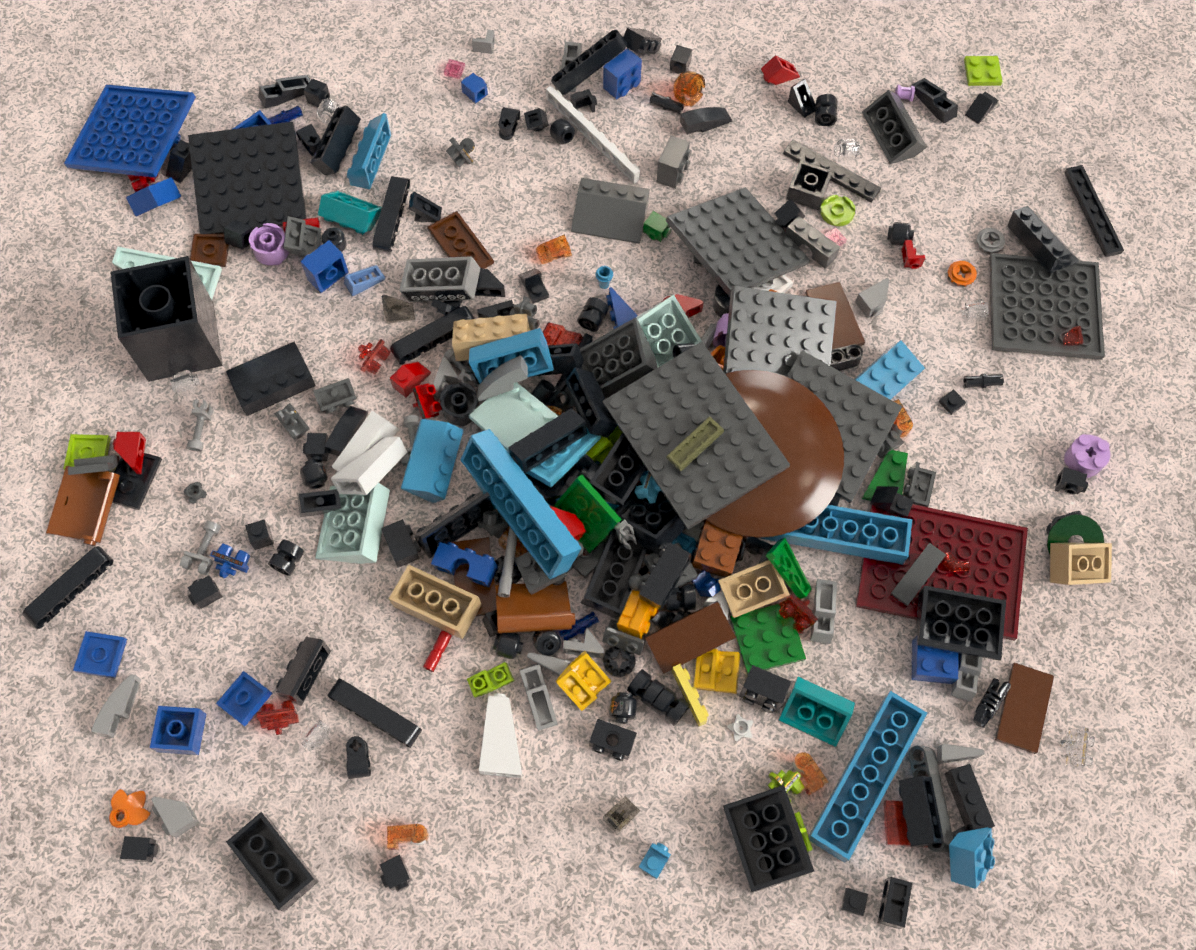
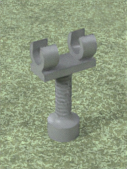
(466, 374)
(410, 422)
(196, 444)
(623, 531)
(186, 561)

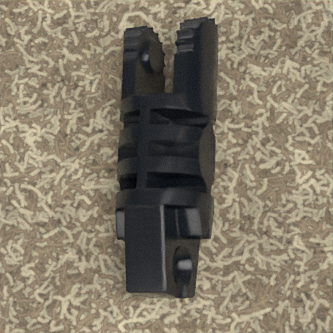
(990, 702)

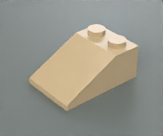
(1080, 563)
(753, 588)

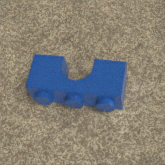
(450, 557)

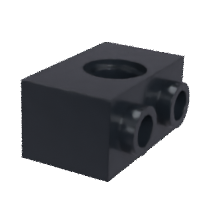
(603, 731)

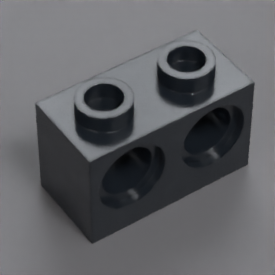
(895, 903)

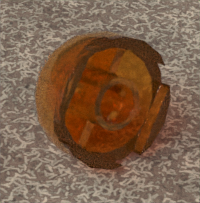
(688, 84)

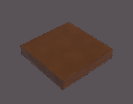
(209, 249)

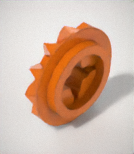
(966, 268)

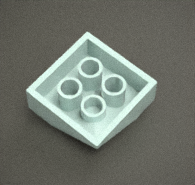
(665, 327)

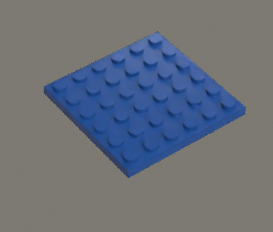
(130, 130)

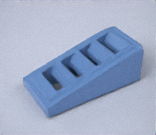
(359, 287)

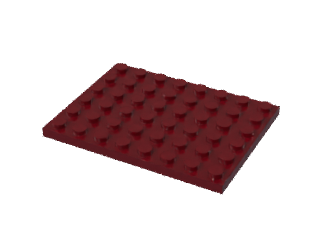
(991, 547)

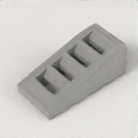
(554, 664)
(952, 753)

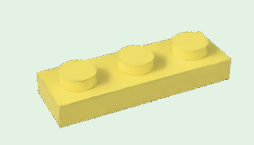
(690, 694)

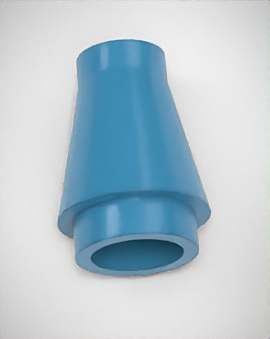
(604, 276)

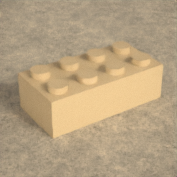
(485, 330)
(435, 601)

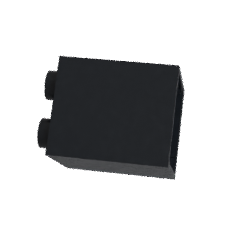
(166, 318)

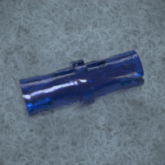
(286, 116)
(580, 626)

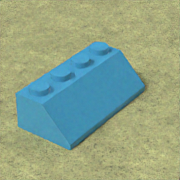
(370, 152)
(529, 345)
(432, 460)

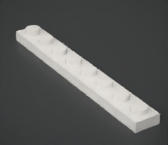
(597, 138)

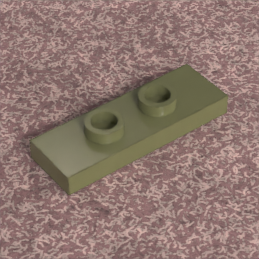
(695, 444)

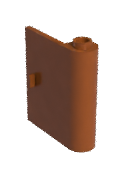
(83, 505)
(536, 612)

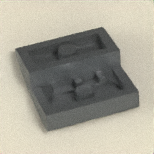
(301, 238)
(94, 464)

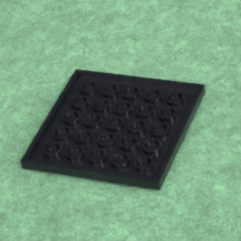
(247, 176)

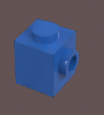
(474, 87)

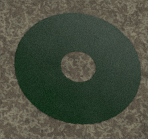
(1075, 525)

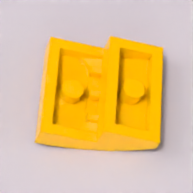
(717, 671)
(583, 680)

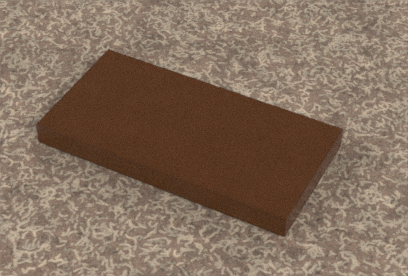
(459, 240)
(845, 326)
(486, 595)
(690, 637)
(1024, 708)

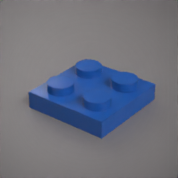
(100, 654)
(244, 698)

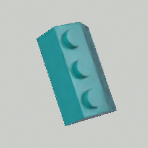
(349, 211)
(817, 711)

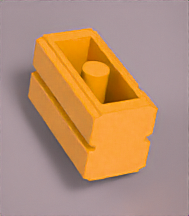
(636, 616)

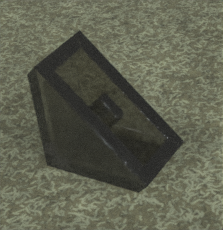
(397, 310)
(621, 815)

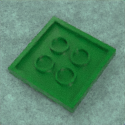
(591, 510)
(767, 639)

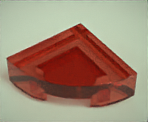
(1074, 337)

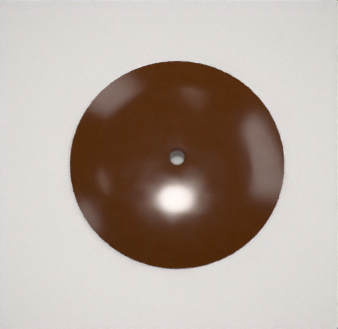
(809, 442)

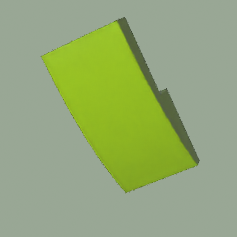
(490, 680)

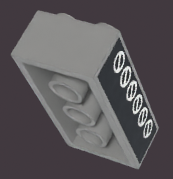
(440, 279)

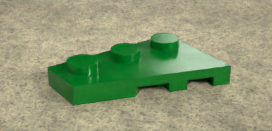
(889, 473)
(788, 567)

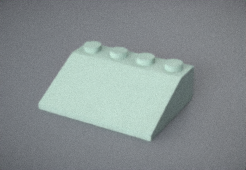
(512, 415)
(355, 529)

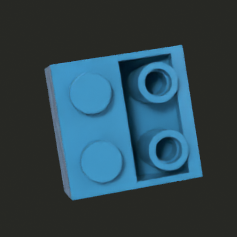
(971, 856)

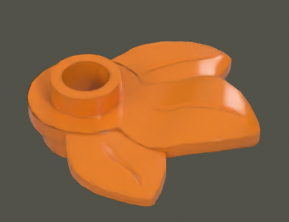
(130, 806)

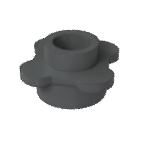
(190, 489)

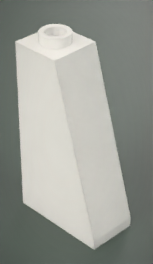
(369, 434)
(370, 467)
(499, 741)

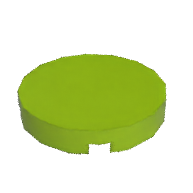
(837, 210)

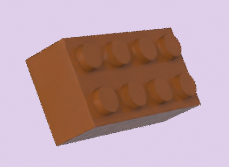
(716, 550)

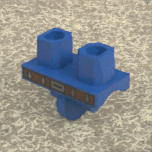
(222, 556)

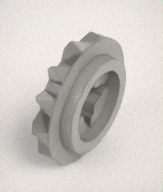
(995, 235)

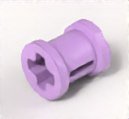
(905, 92)

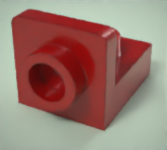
(909, 256)

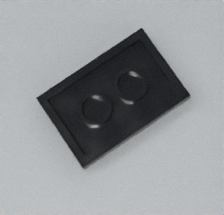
(132, 486)

